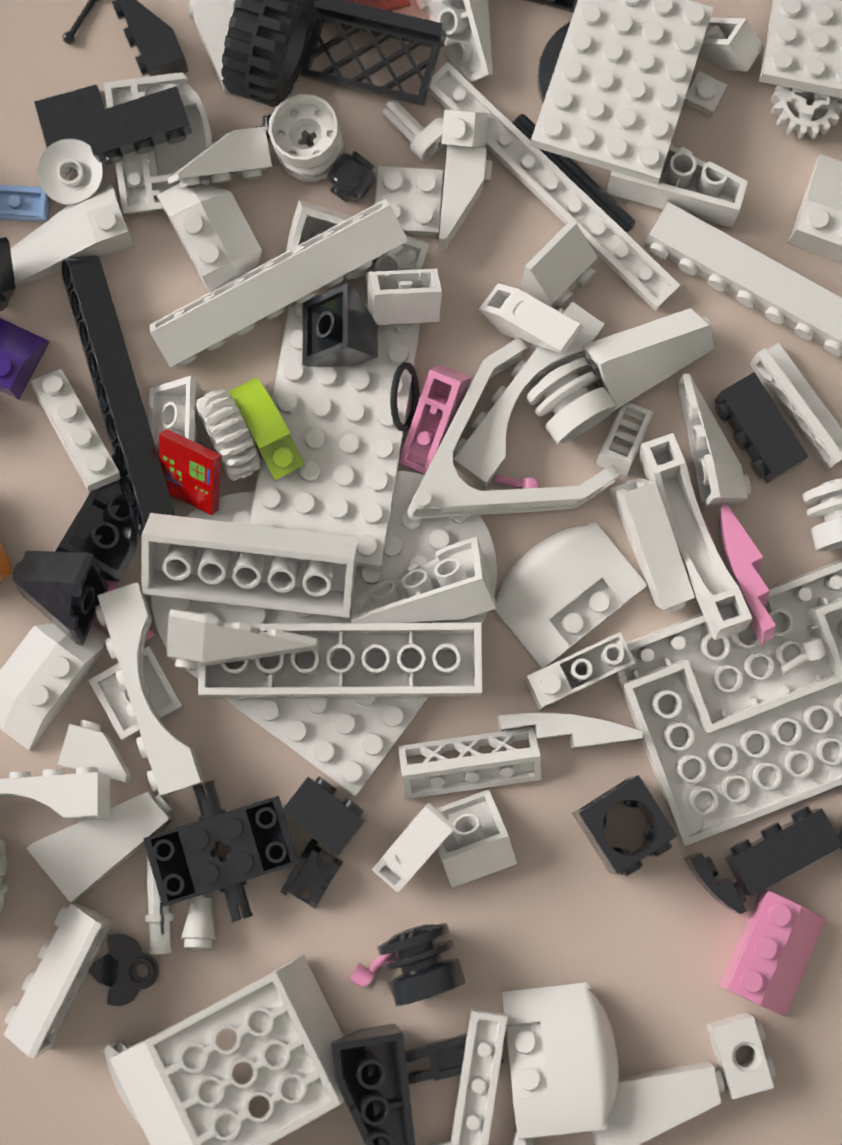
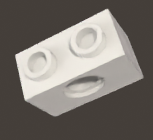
(746, 1077)

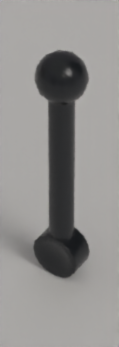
(69, 36)

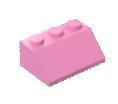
(773, 952)

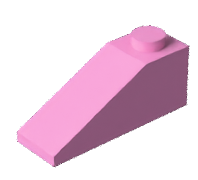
(435, 411)

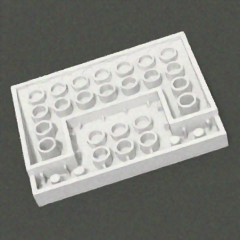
(726, 721)

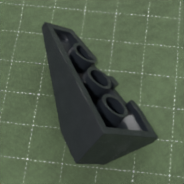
(104, 529)
(375, 1084)

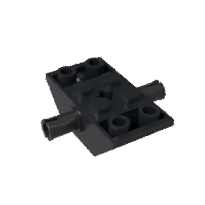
(186, 858)

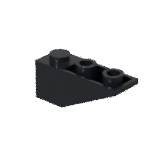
(153, 37)

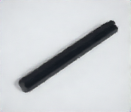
(581, 179)

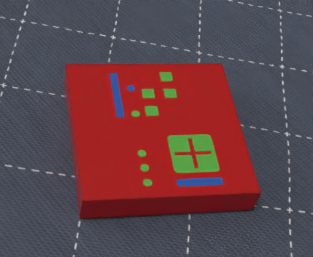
(190, 471)

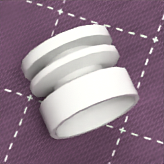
(304, 121)
(568, 396)
(828, 534)

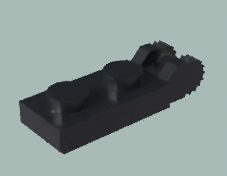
(445, 1059)

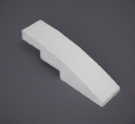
(581, 730)

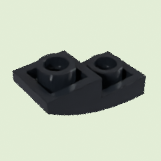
(724, 891)

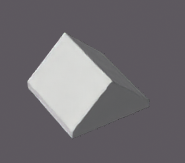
(174, 408)

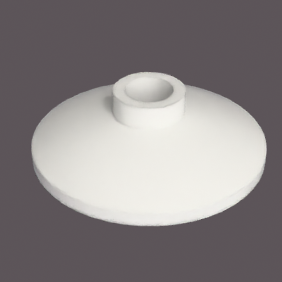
(63, 158)

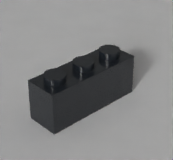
(137, 126)
(760, 428)
(782, 850)

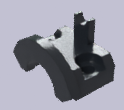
(312, 874)

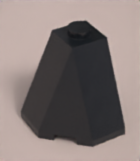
(62, 588)

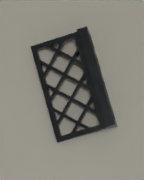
(377, 22)

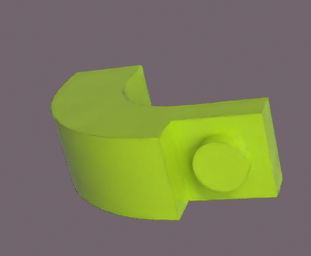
(267, 428)

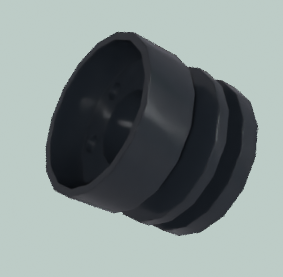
(421, 964)

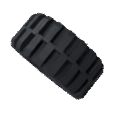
(266, 48)

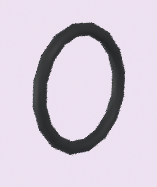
(394, 393)

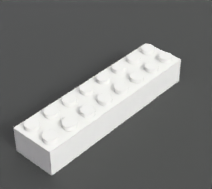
(358, 663)

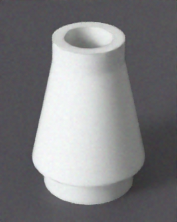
(199, 925)

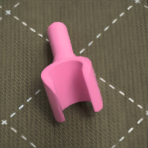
(517, 483)
(363, 976)

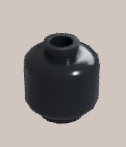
(351, 176)

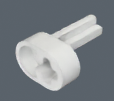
(424, 141)

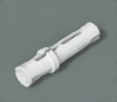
(158, 917)

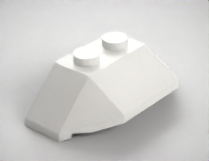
(212, 232)
(43, 678)

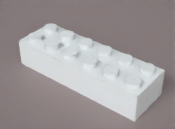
(248, 565)

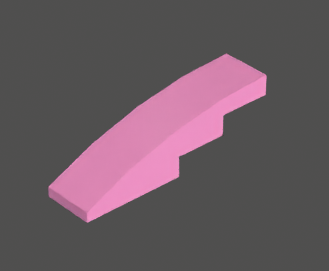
(744, 564)

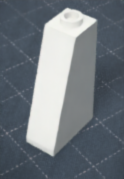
(648, 353)
(653, 542)
(94, 848)
(659, 1101)

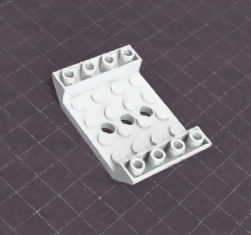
(186, 1083)

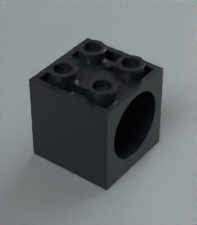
(657, 833)

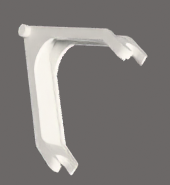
(447, 495)

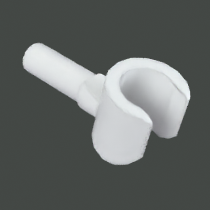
(813, 649)

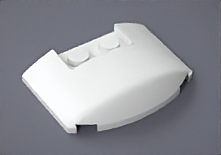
(147, 174)
(565, 590)
(560, 1060)

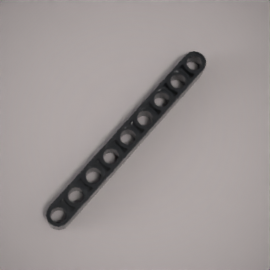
(116, 389)

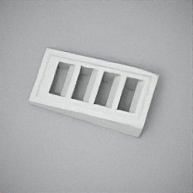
(616, 454)

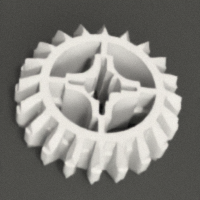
(228, 434)

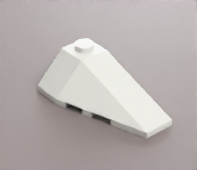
(76, 231)

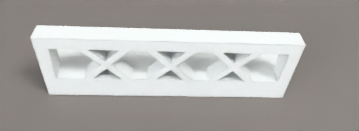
(800, 404)
(470, 769)

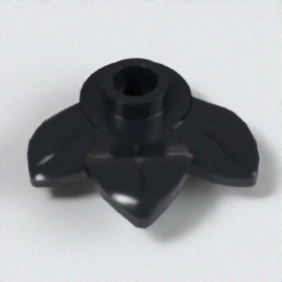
(119, 969)

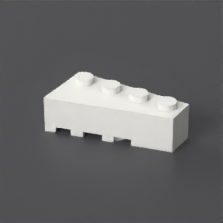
(689, 184)

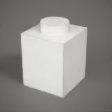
(464, 128)

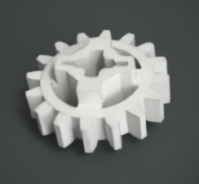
(798, 115)

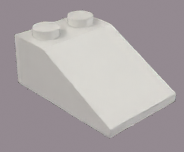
(820, 214)

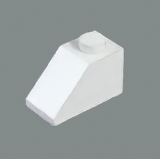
(730, 44)
(91, 748)

